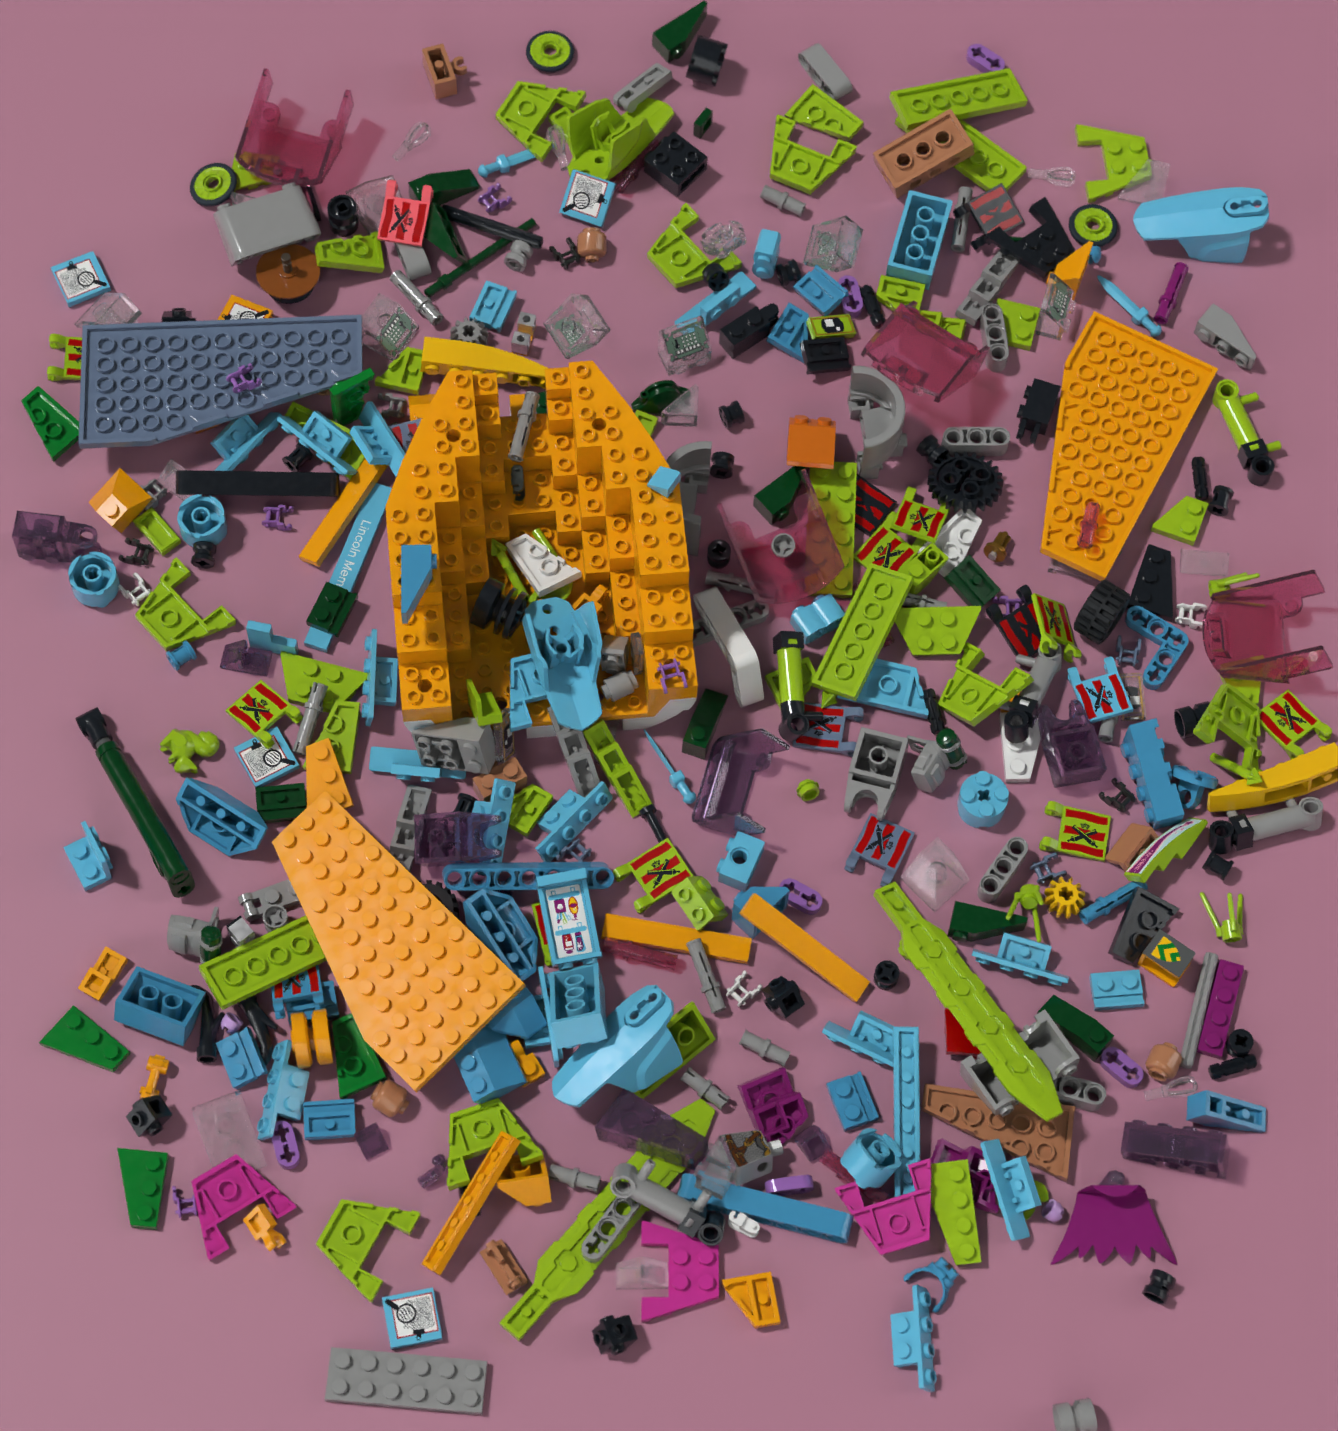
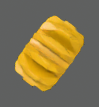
(1059, 903)

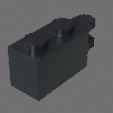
(748, 329)
(1038, 408)

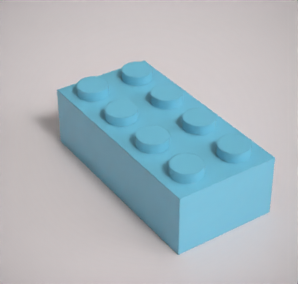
(919, 238)
(577, 1006)

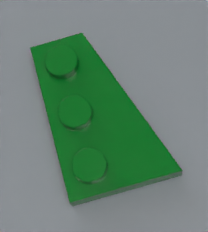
(348, 397)
(52, 422)
(85, 1040)
(355, 1059)
(143, 1185)

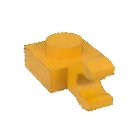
(597, 597)
(528, 1063)
(261, 1225)

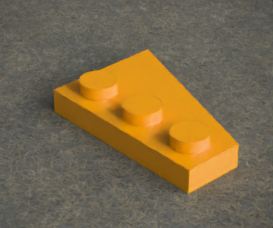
(325, 774)

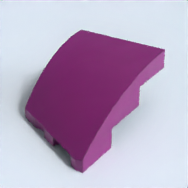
(773, 1105)
(982, 1187)

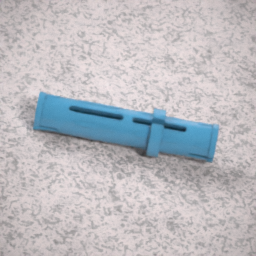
(1105, 904)

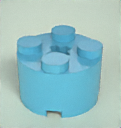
(202, 520)
(94, 579)
(986, 788)
(871, 1158)

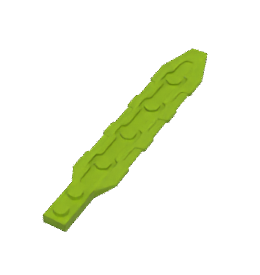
(965, 996)
(562, 1268)

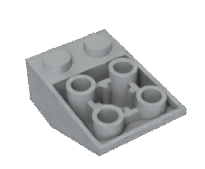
(456, 745)

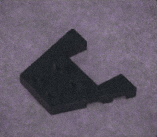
(1041, 248)

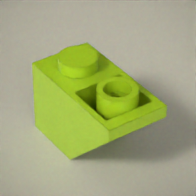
(925, 567)

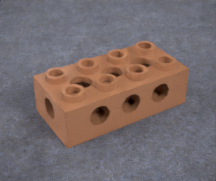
(923, 139)

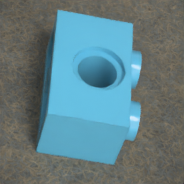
(736, 874)

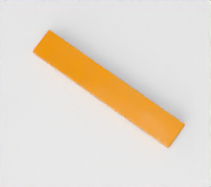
(341, 513)
(676, 937)
(804, 947)
(470, 1202)

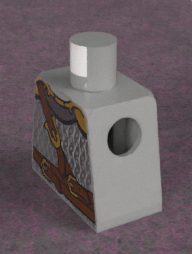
(751, 1154)

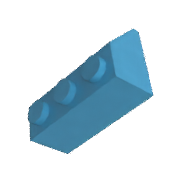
(159, 1006)
(489, 1066)

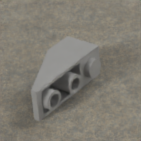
(1224, 334)

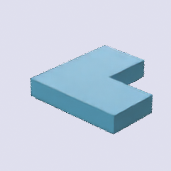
(261, 637)

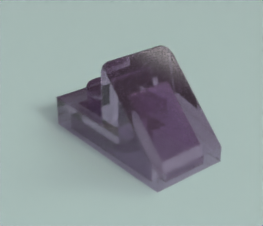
(241, 658)

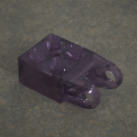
(51, 537)
(1070, 746)
(452, 838)

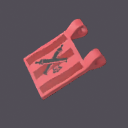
(402, 218)

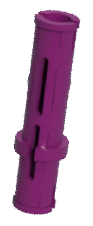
(1168, 299)

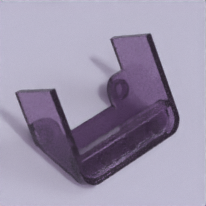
(729, 780)

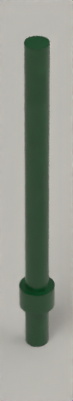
(446, 280)

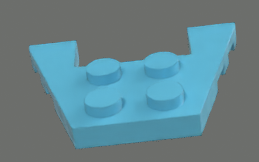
(524, 689)

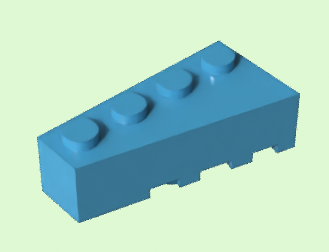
(1152, 774)

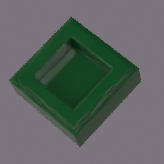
(703, 123)

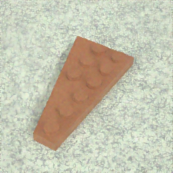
(1019, 1132)

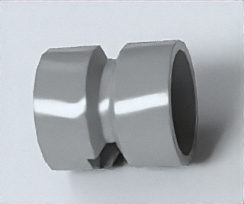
(1077, 1417)

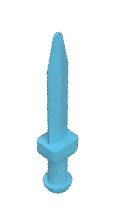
(504, 163)
(1139, 316)
(677, 778)

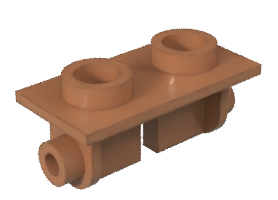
(503, 1266)

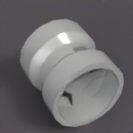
(518, 256)
(785, 543)
(273, 915)

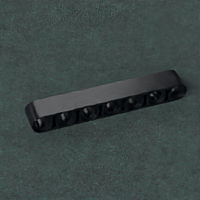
(257, 483)

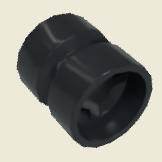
(343, 215)
(1187, 718)

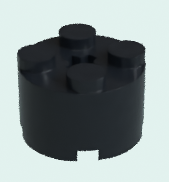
(706, 60)

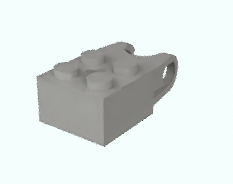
(875, 778)

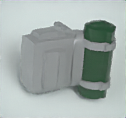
(936, 758)
(195, 936)

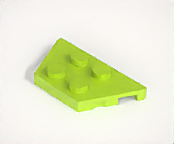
(936, 629)
(303, 671)

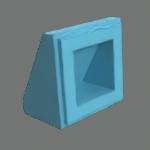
(664, 480)

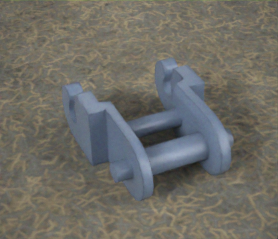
(1119, 648)
(569, 850)
(1053, 876)

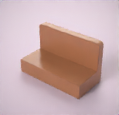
(1131, 845)

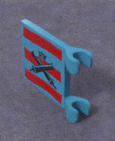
(297, 988)

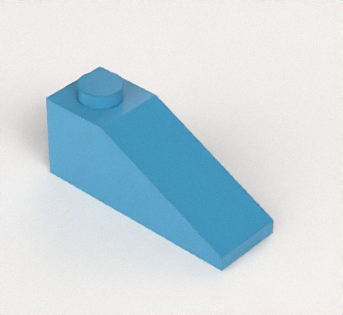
(416, 575)
(1225, 1112)

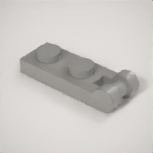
(642, 87)
(279, 894)

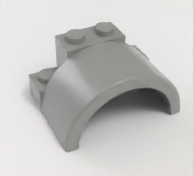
(879, 426)
(693, 462)

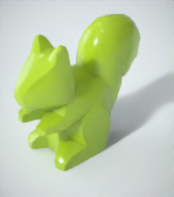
(185, 744)

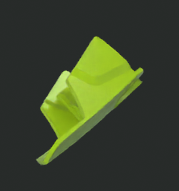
(606, 141)

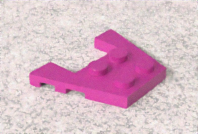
(228, 1190)
(896, 1221)
(691, 1271)

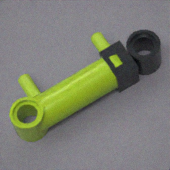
(1252, 450)

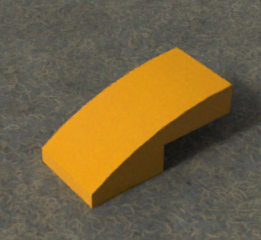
(103, 974)

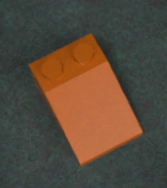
(811, 442)

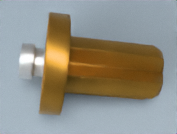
(996, 550)

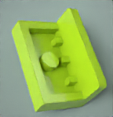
(699, 901)

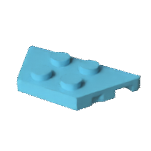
(894, 689)

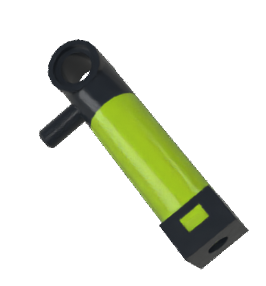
(788, 650)

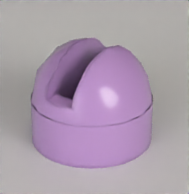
(231, 1022)
(1052, 1211)

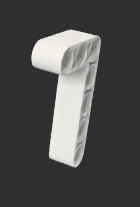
(733, 644)

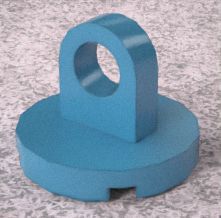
(1194, 782)

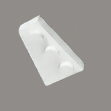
(956, 538)
(539, 566)
(1019, 757)

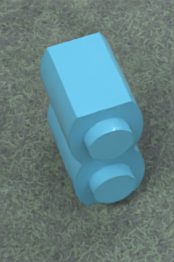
(766, 253)
(817, 618)

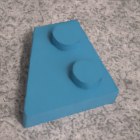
(790, 331)

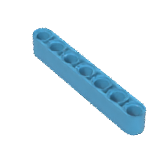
(516, 871)
(775, 1211)

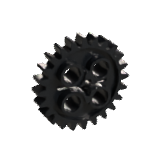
(953, 473)

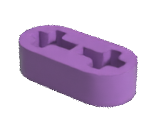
(985, 60)
(854, 295)
(803, 892)
(1118, 1071)
(291, 1144)
(790, 1185)

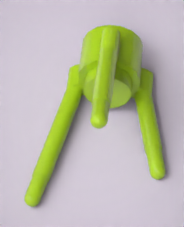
(1224, 584)
(1029, 898)
(1231, 929)

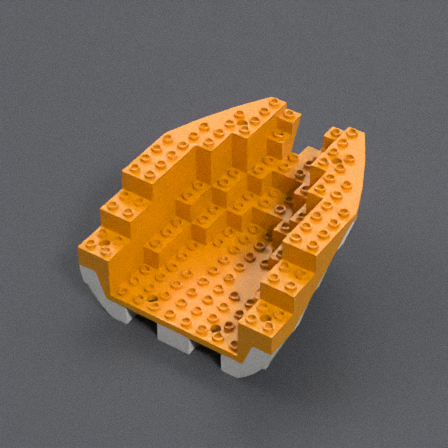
(589, 498)

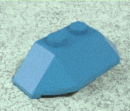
(220, 818)
(503, 930)
(519, 1017)

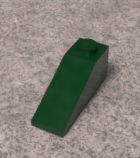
(676, 36)
(445, 185)
(441, 233)
(778, 497)
(704, 724)
(978, 923)
(1078, 1027)

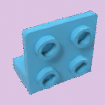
(89, 859)

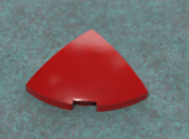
(956, 1040)

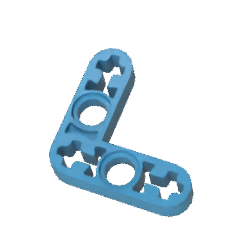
(1167, 646)

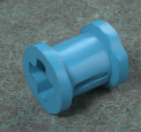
(181, 655)

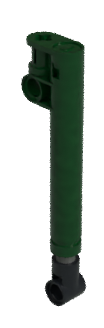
(160, 844)

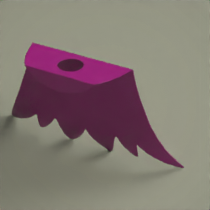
(1113, 1218)

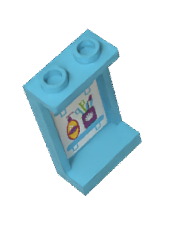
(568, 918)

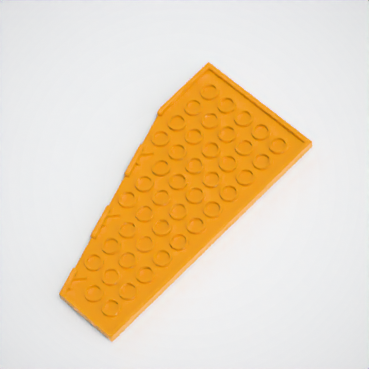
(1114, 434)
(396, 951)

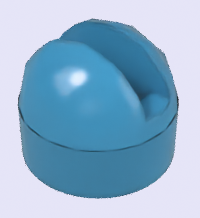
(1095, 255)

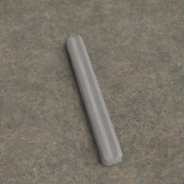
(1198, 1009)

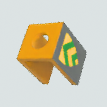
(1166, 958)

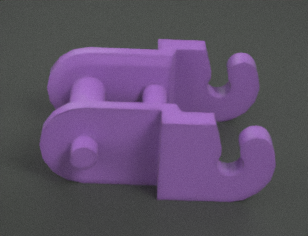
(497, 203)
(245, 384)
(275, 523)
(1008, 602)
(668, 666)
(185, 1210)

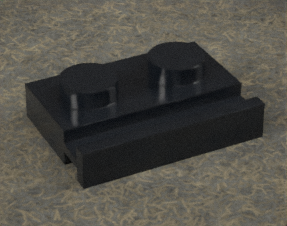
(825, 355)

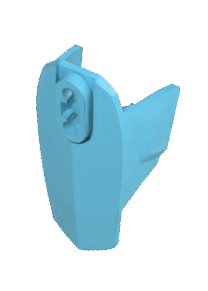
(1206, 223)
(567, 661)
(632, 1056)

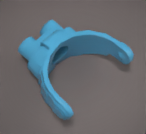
(943, 1273)

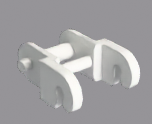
(127, 594)
(1190, 608)
(741, 1001)
(743, 1224)

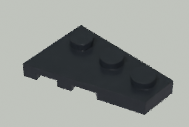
(1154, 583)
(1139, 924)

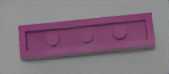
(1220, 1009)

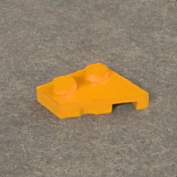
(755, 1298)

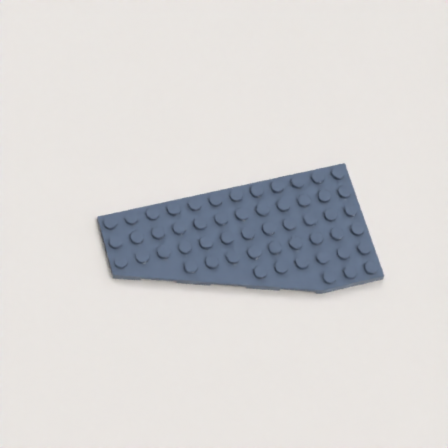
(171, 380)

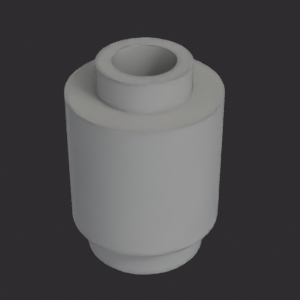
(619, 685)

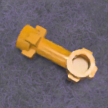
(157, 1065)

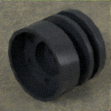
(501, 609)

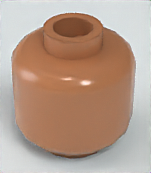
(591, 244)
(1163, 1061)
(389, 1098)

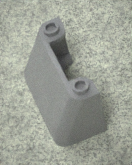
(266, 223)
(1048, 1044)

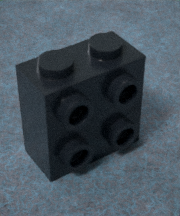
(675, 163)

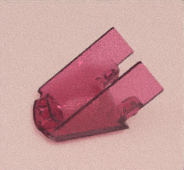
(286, 154)
(923, 354)
(802, 573)
(1247, 632)

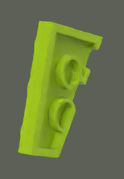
(342, 730)

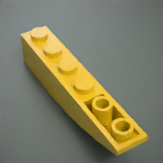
(453, 355)
(1281, 782)

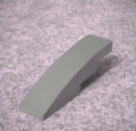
(987, 287)
(576, 756)
(403, 842)

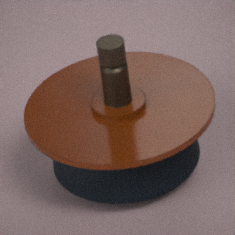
(288, 273)

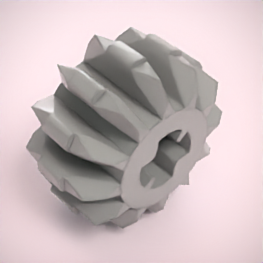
(469, 332)

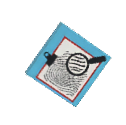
(587, 197)
(80, 279)
(266, 764)
(412, 1318)

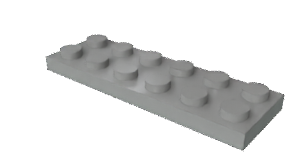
(406, 1381)

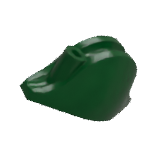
(657, 397)

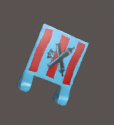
(1103, 695)

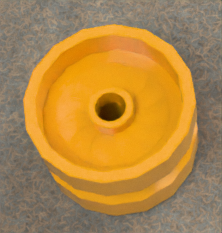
(307, 1039)

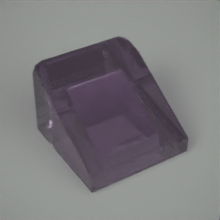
(371, 1141)
(812, 1142)

